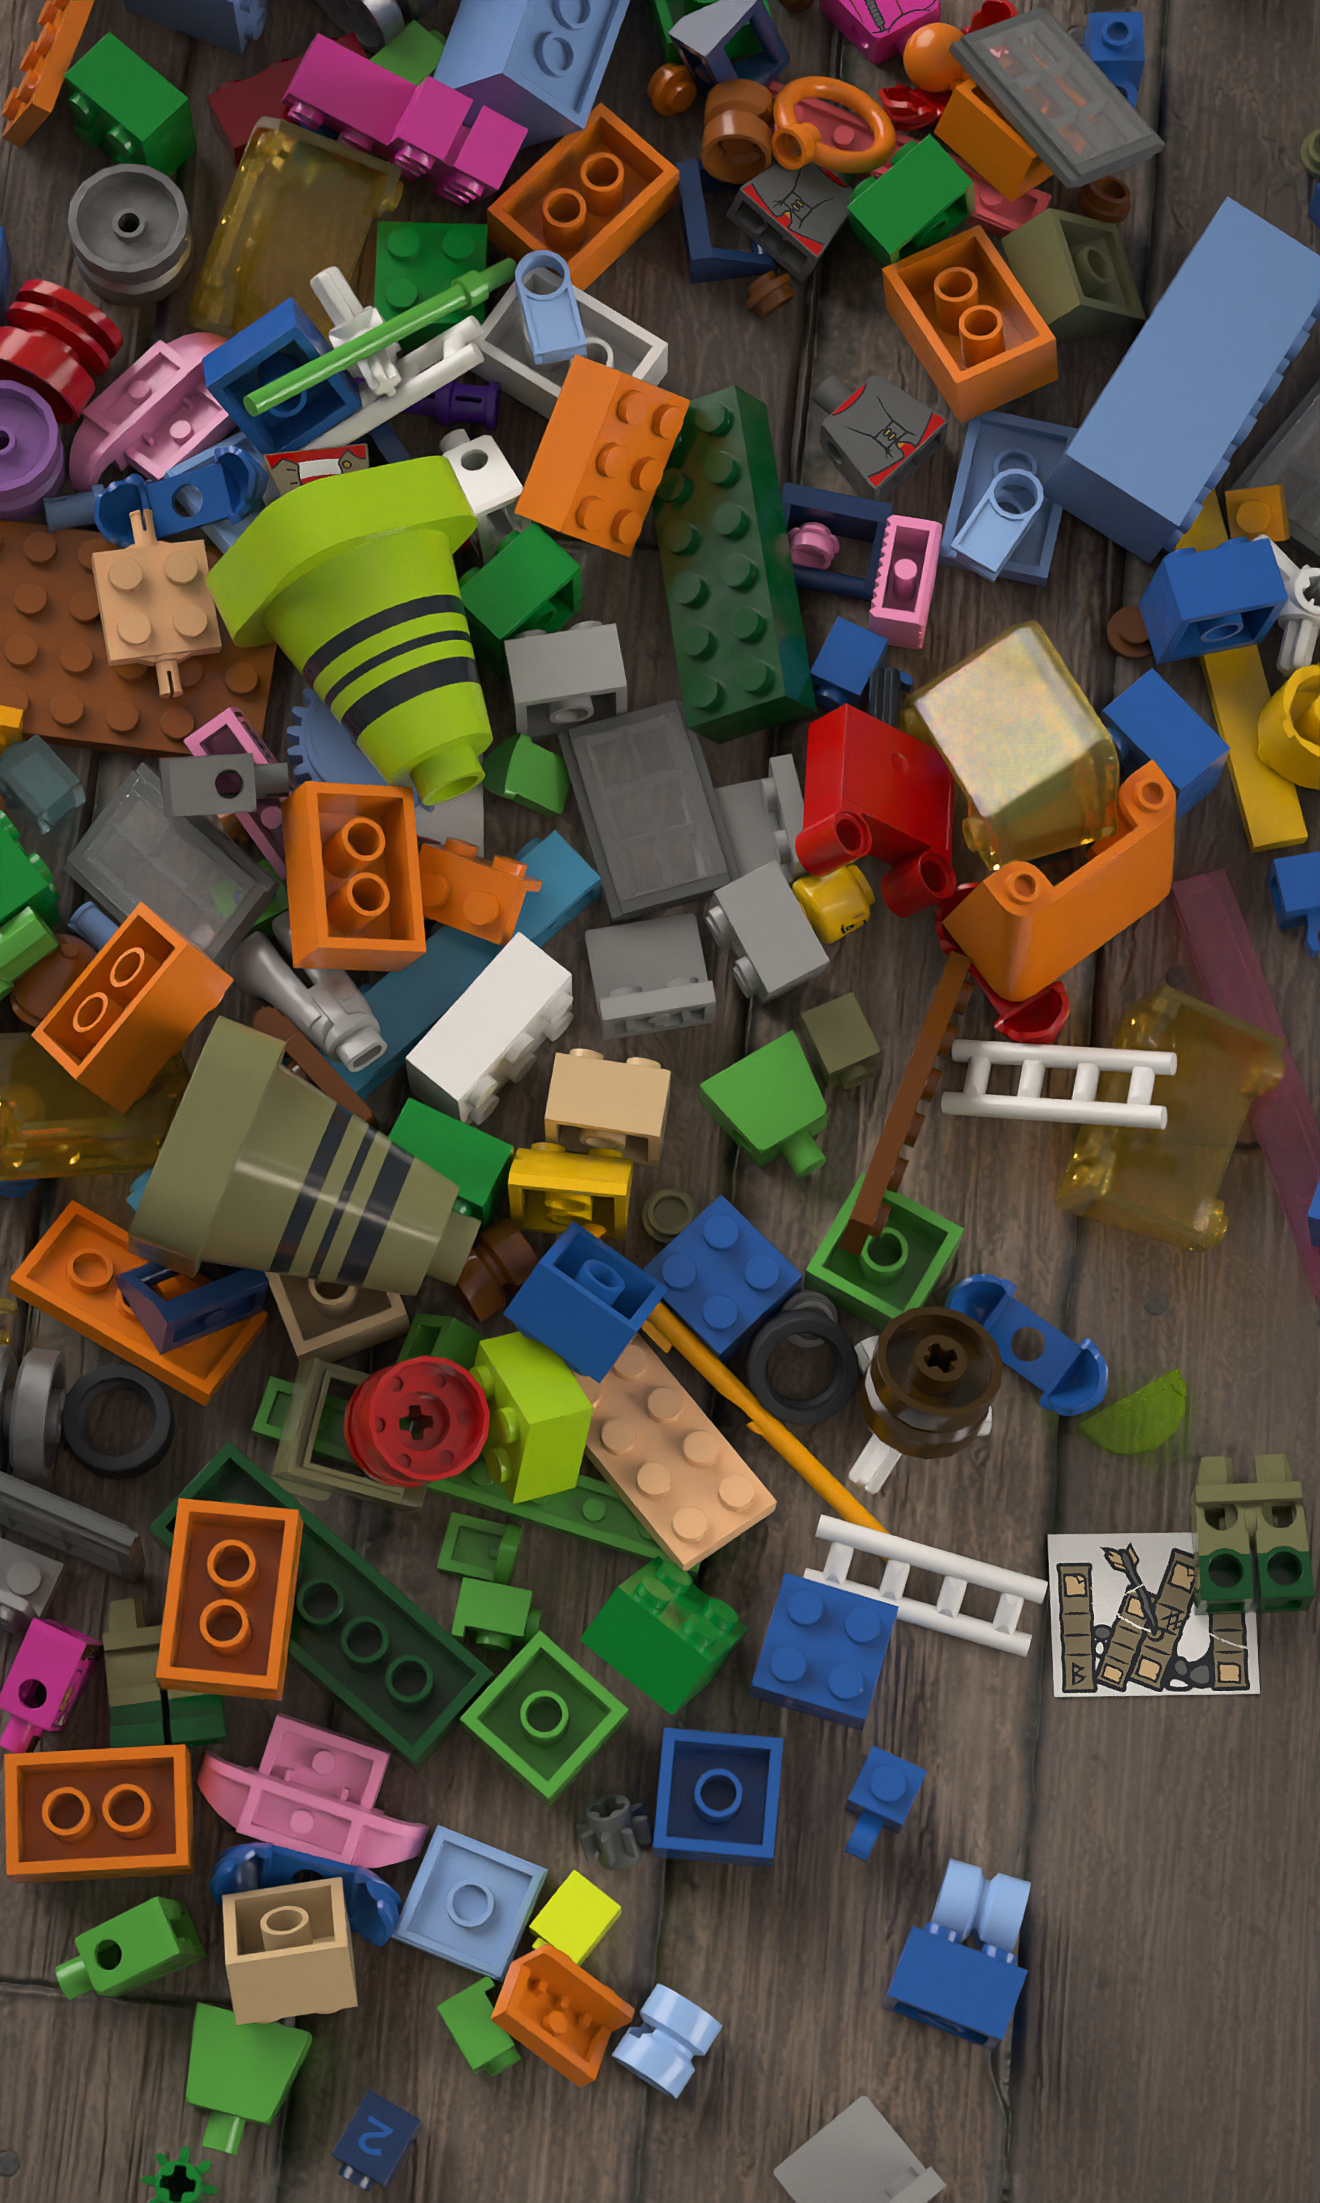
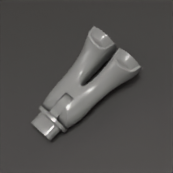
(328, 1014)

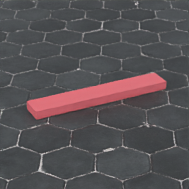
(851, 133)

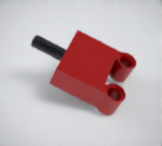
(879, 797)

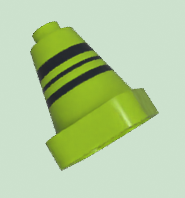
(371, 614)

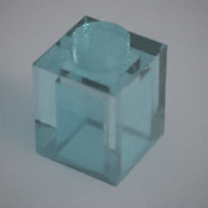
(39, 783)

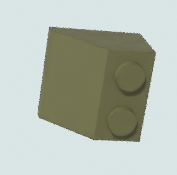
(1074, 274)

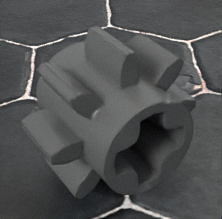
(614, 1832)

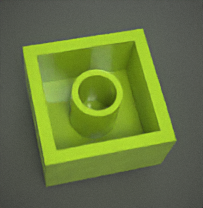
(535, 1417)

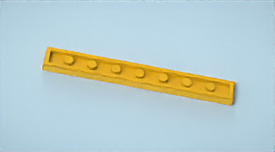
(1237, 697)

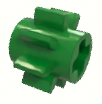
(171, 2170)

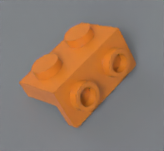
(473, 891)
(560, 2012)

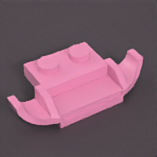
(151, 414)
(313, 1796)

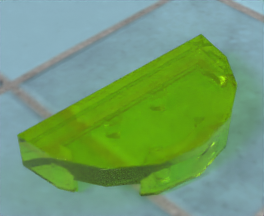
(1141, 1419)

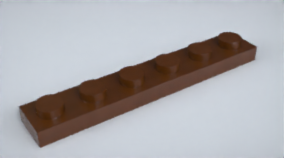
(903, 1123)

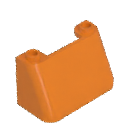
(1033, 933)

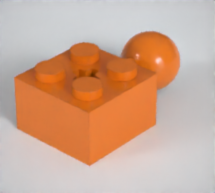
(971, 120)

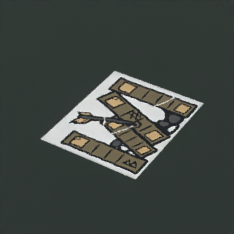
(1130, 1622)

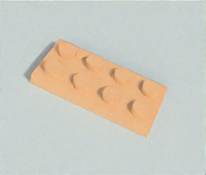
(669, 1459)

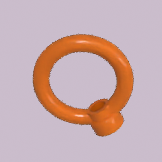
(800, 144)

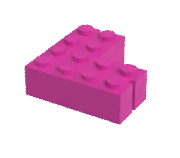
(404, 122)

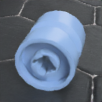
(980, 1906)
(667, 2041)

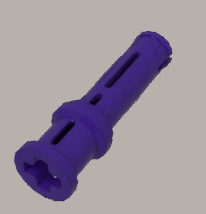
(460, 404)

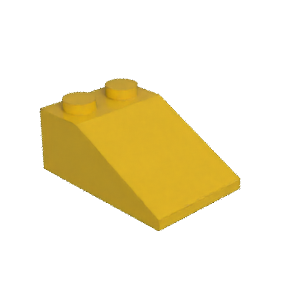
(559, 1187)

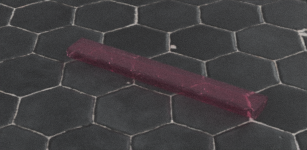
(1238, 987)

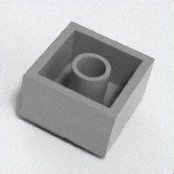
(564, 678)
(766, 934)

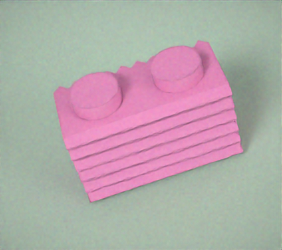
(905, 580)

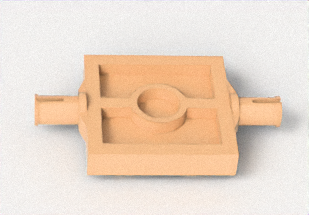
(156, 603)

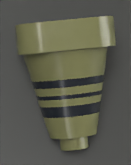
(292, 1182)

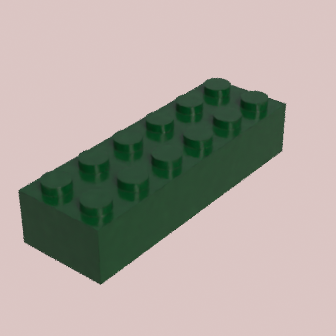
(730, 572)
(353, 1625)

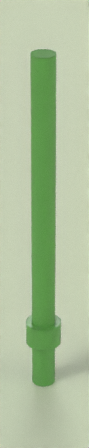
(464, 293)

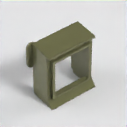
(315, 1482)

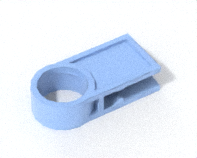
(553, 318)
(992, 533)

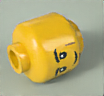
(835, 902)

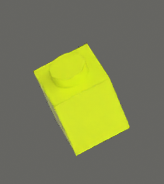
(575, 1918)

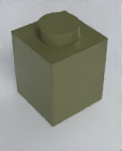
(840, 1042)

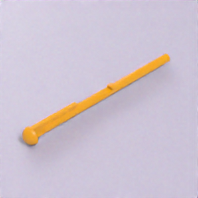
(669, 1331)

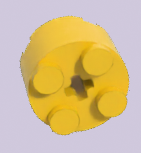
(1292, 729)

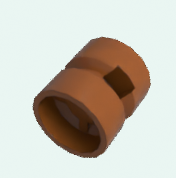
(738, 131)
(494, 1270)

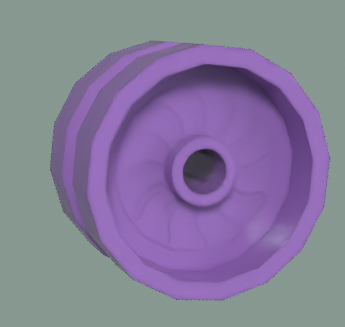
(29, 452)

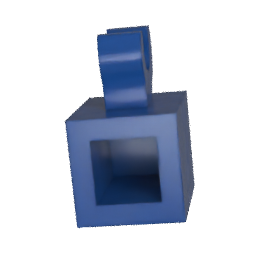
(845, 666)
(1296, 895)
(881, 1798)

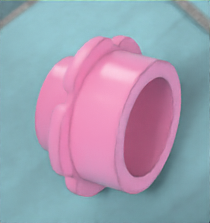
(812, 545)

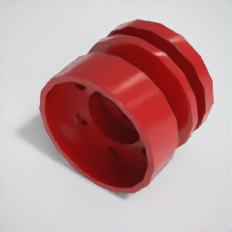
(57, 346)
(448, 1413)

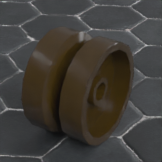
(930, 1382)

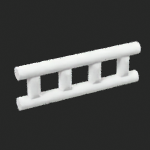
(413, 385)
(1082, 1107)
(957, 1572)

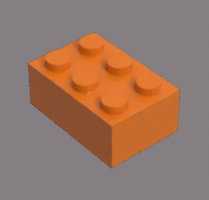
(586, 198)
(970, 324)
(602, 456)
(353, 877)
(132, 1008)
(229, 1599)
(99, 1814)

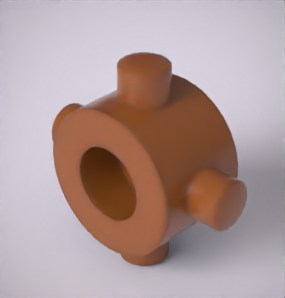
(233, 827)

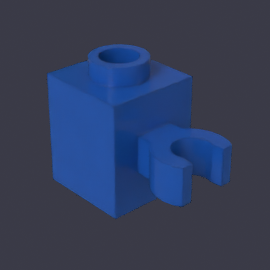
(1117, 48)

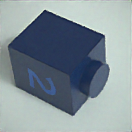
(375, 2142)

